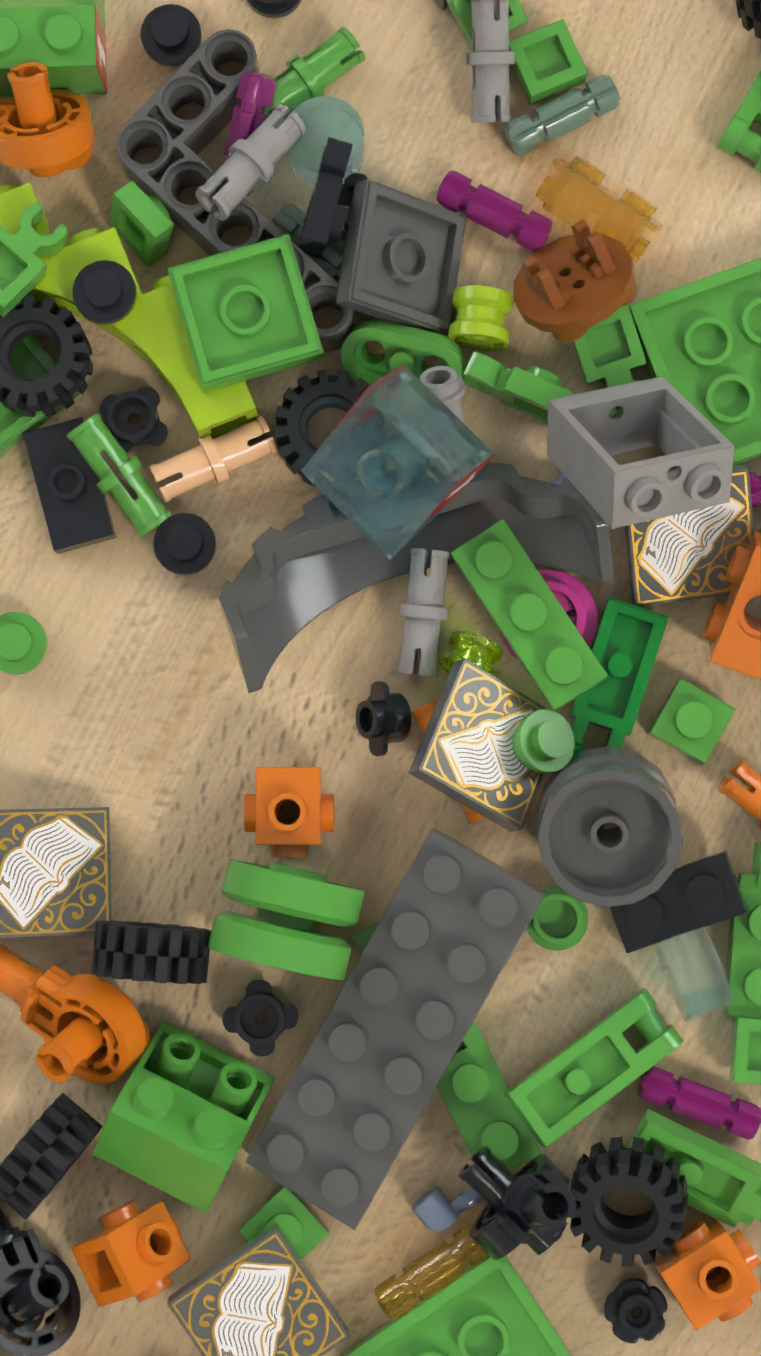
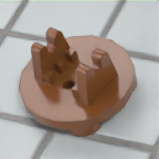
(574, 283)

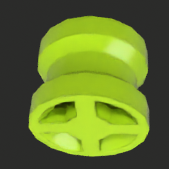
(481, 317)

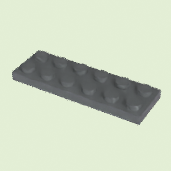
(395, 1027)

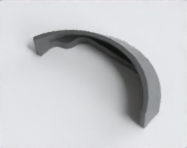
(327, 558)

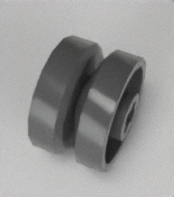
(613, 863)

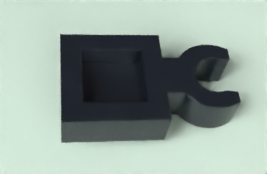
(324, 214)

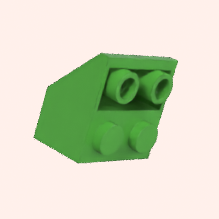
(183, 1116)

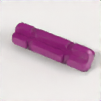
(256, 93)
(494, 211)
(700, 1102)

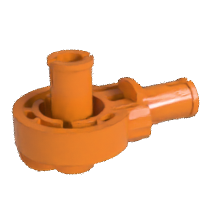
(43, 125)
(75, 1020)

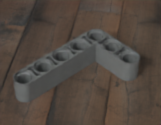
(182, 167)

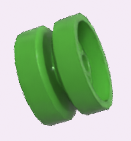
(286, 919)

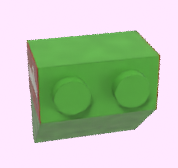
(62, 36)

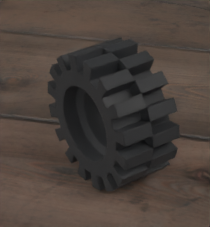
(71, 365)
(302, 404)
(151, 952)
(45, 1155)
(621, 1232)

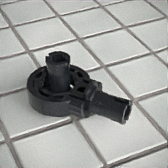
(520, 1206)
(29, 1287)

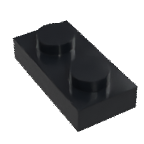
(688, 900)

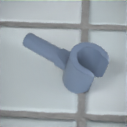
(438, 1212)

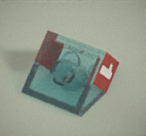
(396, 460)

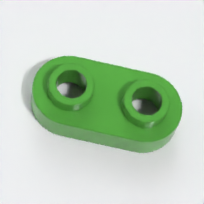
(401, 345)

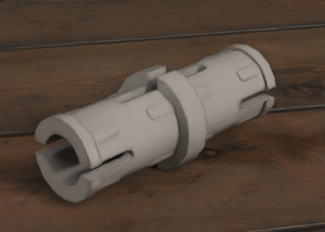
(490, 60)
(251, 162)
(423, 612)

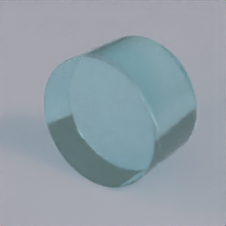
(323, 119)
(694, 974)

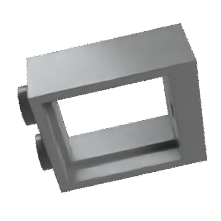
(648, 415)

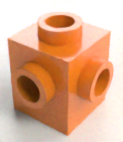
(274, 789)
(131, 1253)
(718, 1294)

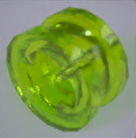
(473, 648)

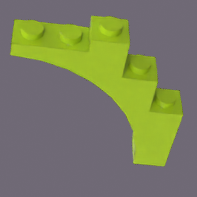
(151, 328)

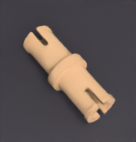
(213, 458)

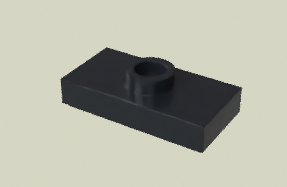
(67, 489)

